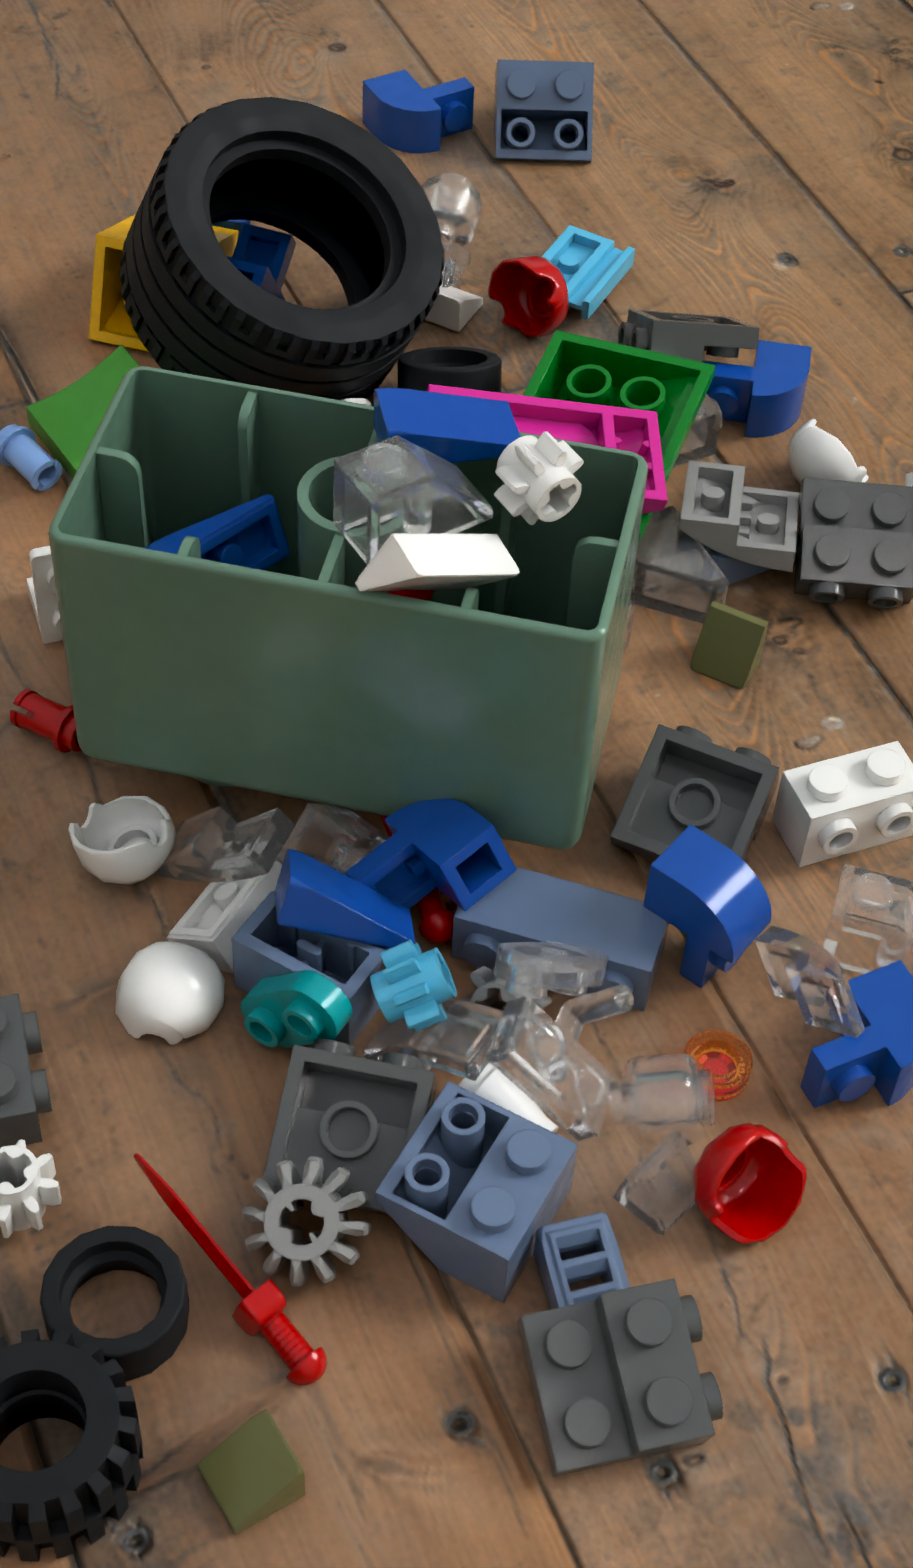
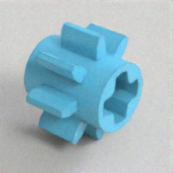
(413, 985)

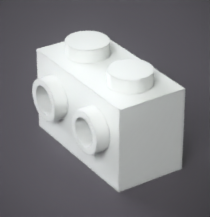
(846, 803)

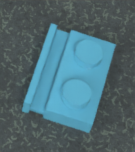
(589, 267)

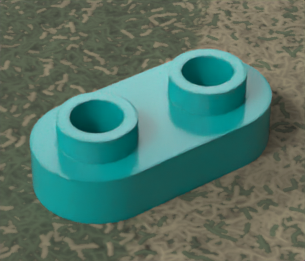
(295, 1009)

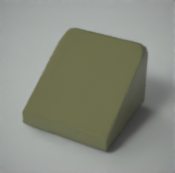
(729, 645)
(253, 1473)

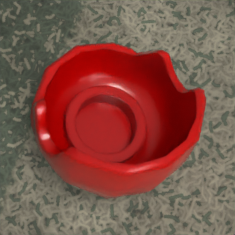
(531, 294)
(748, 1183)

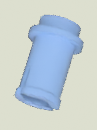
(22, 452)

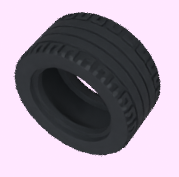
(315, 181)

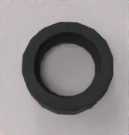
(450, 367)
(120, 1249)

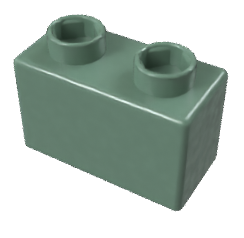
(294, 671)

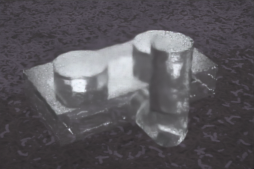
(551, 1064)

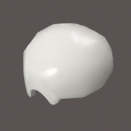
(822, 456)
(124, 839)
(170, 992)

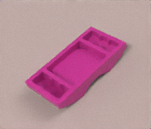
(588, 424)

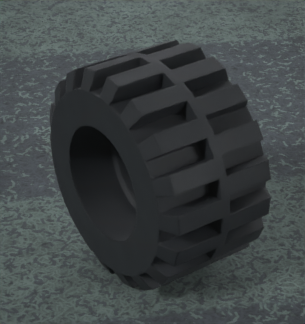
(92, 1481)

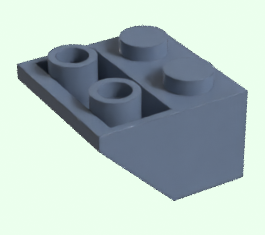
(543, 110)
(268, 949)
(478, 1188)

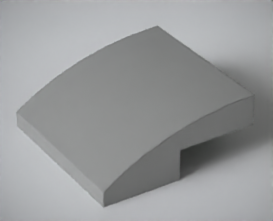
(739, 519)

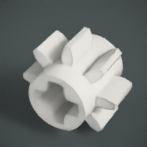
(538, 478)
(25, 1188)

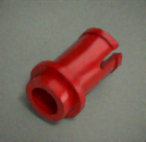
(47, 720)

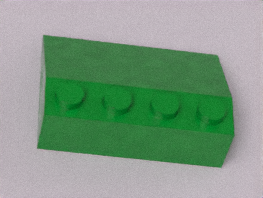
(625, 377)

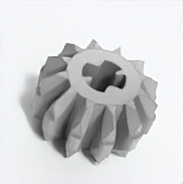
(287, 1237)

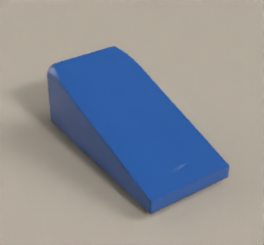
(445, 424)
(240, 536)
(332, 904)

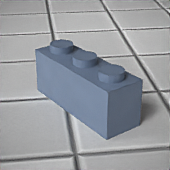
(548, 908)

